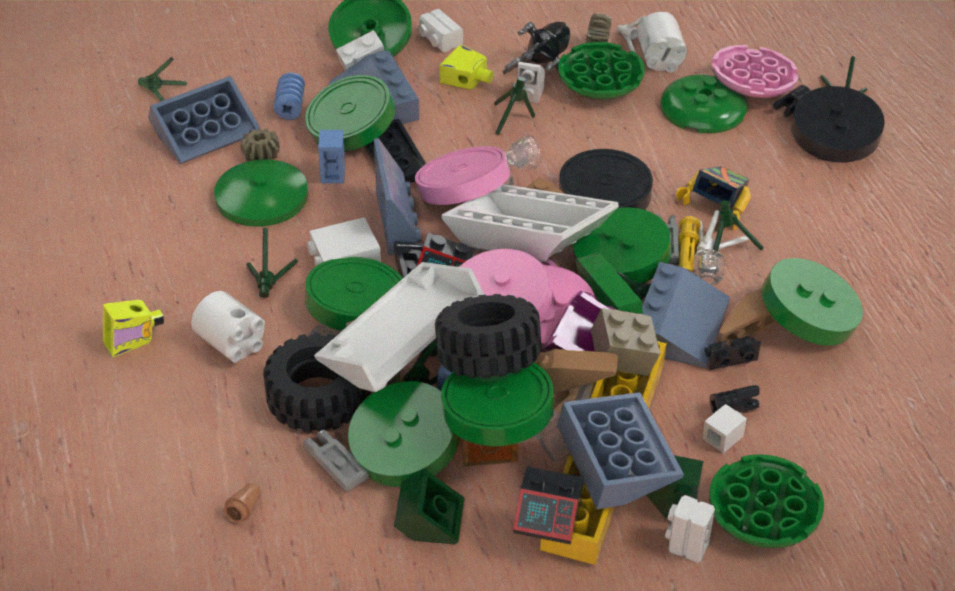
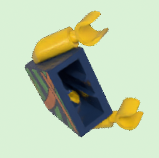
(718, 185)

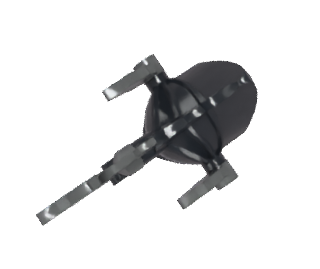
(543, 45)

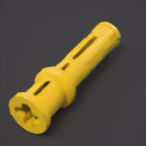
(688, 240)

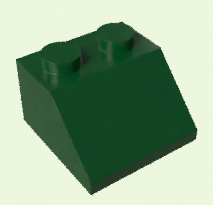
(688, 485)
(429, 510)

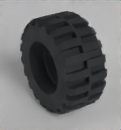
(488, 336)
(308, 406)

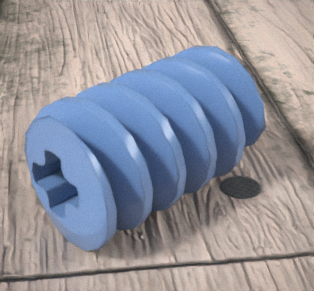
(289, 96)

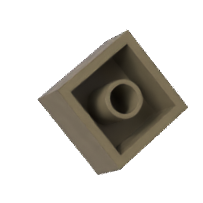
(629, 337)

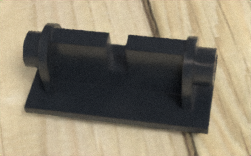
(741, 351)

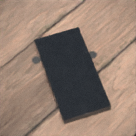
(401, 149)

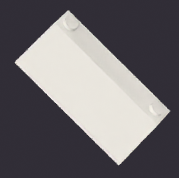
(397, 325)

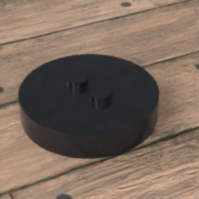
(837, 124)
(608, 177)

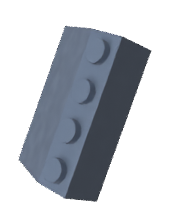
(385, 68)
(202, 119)
(394, 200)
(684, 313)
(617, 448)

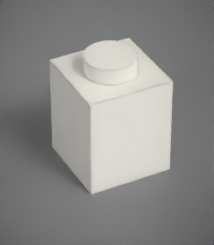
(724, 428)

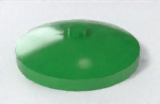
(358, 17)
(261, 192)

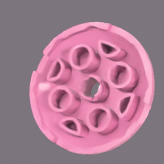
(754, 72)

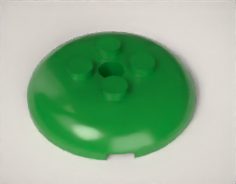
(601, 70)
(703, 104)
(761, 480)

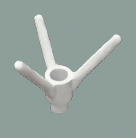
(629, 32)
(707, 242)

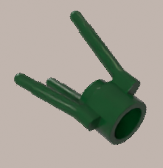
(419, 371)

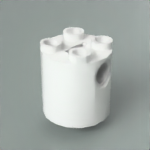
(661, 42)
(228, 326)

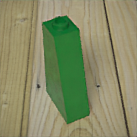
(607, 284)

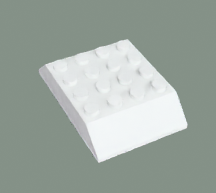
(526, 220)

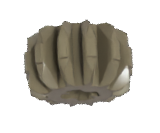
(599, 28)
(260, 145)

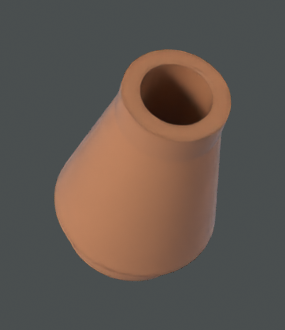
(241, 504)

